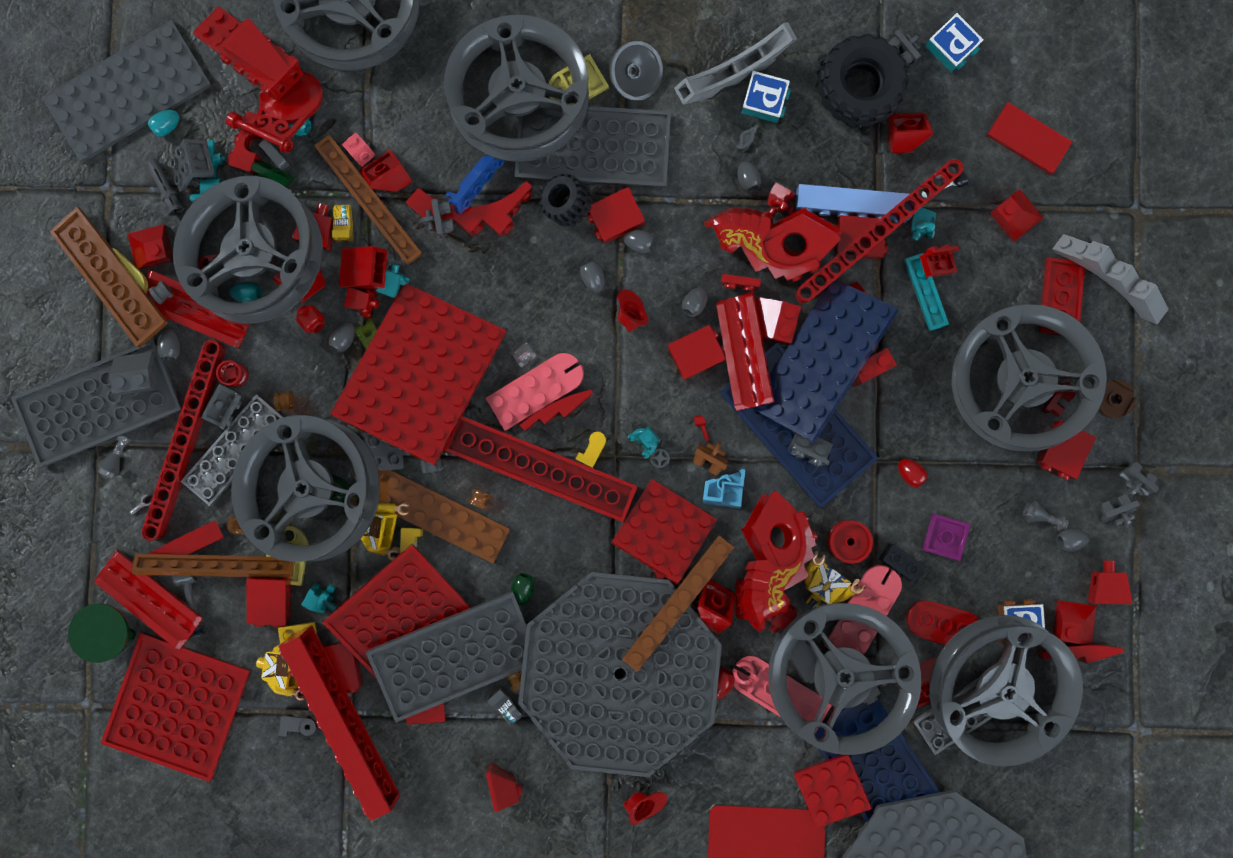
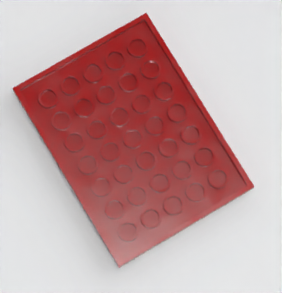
(418, 374)

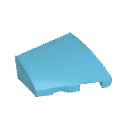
(725, 490)

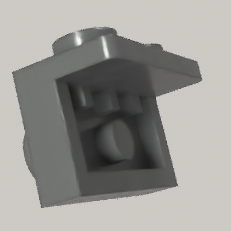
(222, 406)

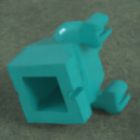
(923, 224)
(393, 281)
(647, 438)
(320, 600)

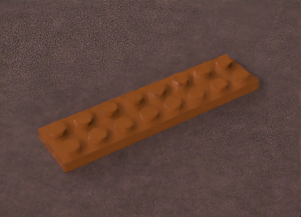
(108, 277)
(443, 516)

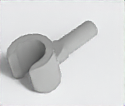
(141, 505)

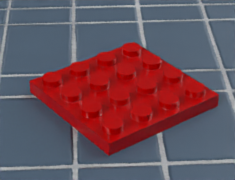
(664, 531)

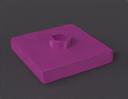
(946, 537)

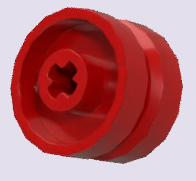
(849, 553)

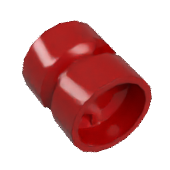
(232, 373)

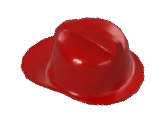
(632, 311)
(643, 806)

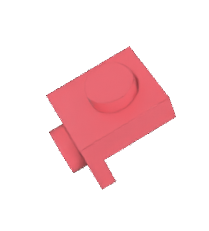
(358, 149)

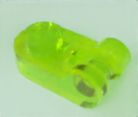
(360, 331)

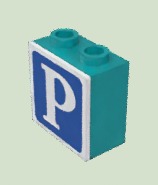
(954, 43)
(766, 97)

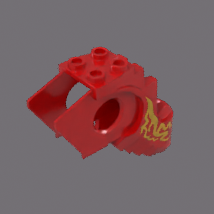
(765, 241)
(775, 566)

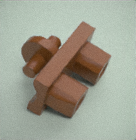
(712, 454)

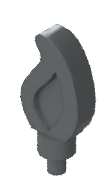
(746, 138)

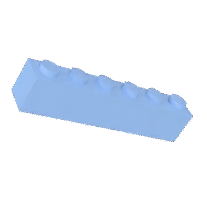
(848, 201)

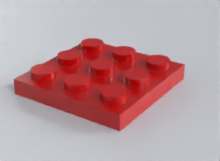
(832, 790)

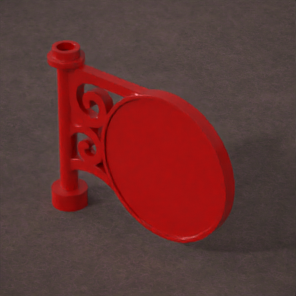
(294, 107)

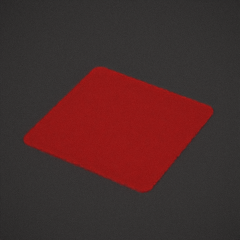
(763, 833)

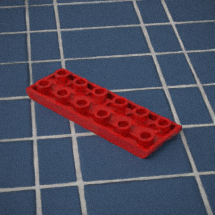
(187, 312)
(744, 352)
(148, 600)

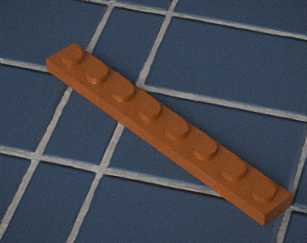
(368, 200)
(211, 566)
(677, 603)

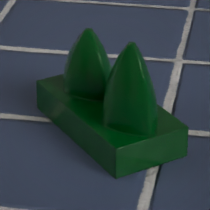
(268, 171)

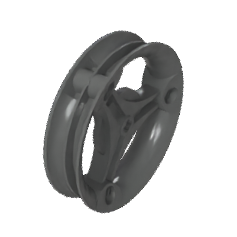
(348, 13)
(504, 35)
(247, 249)
(1042, 379)
(292, 485)
(858, 683)
(1005, 690)

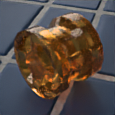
(283, 400)
(479, 498)
(231, 524)
(515, 680)

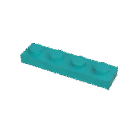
(926, 294)

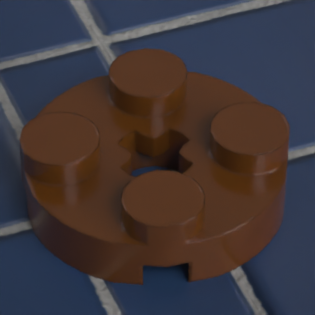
(1124, 395)

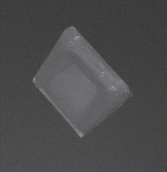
(523, 354)

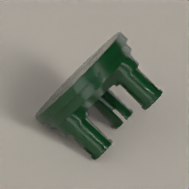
(99, 633)

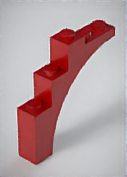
(472, 219)

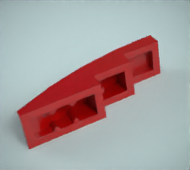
(564, 406)
(192, 541)
(1087, 652)

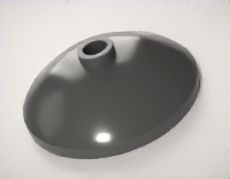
(646, 70)

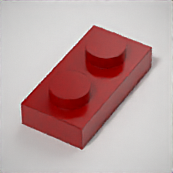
(746, 283)

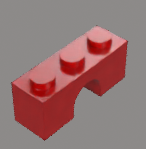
(241, 157)

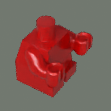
(779, 200)
(362, 301)
(783, 620)

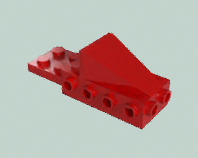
(250, 53)

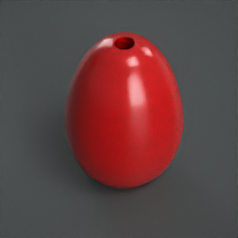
(912, 472)
(725, 682)

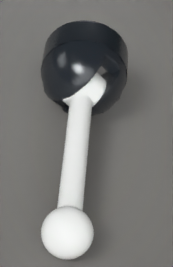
(960, 181)

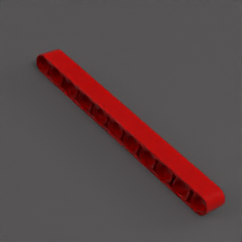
(885, 225)
(176, 447)

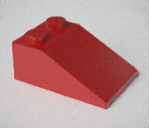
(777, 320)

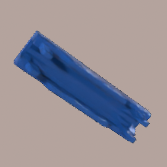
(474, 182)

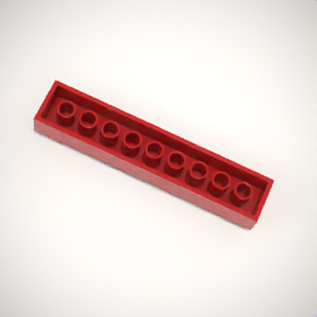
(541, 468)
(340, 722)

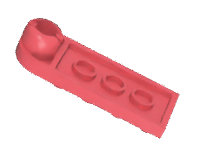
(535, 390)
(875, 596)
(757, 688)

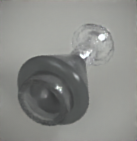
(111, 464)
(1036, 513)

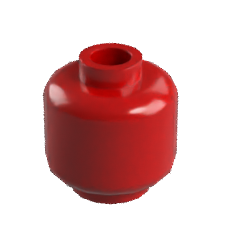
(310, 319)

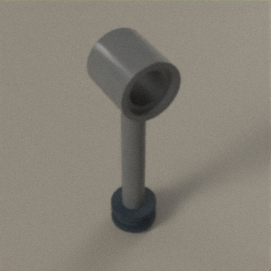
(186, 582)

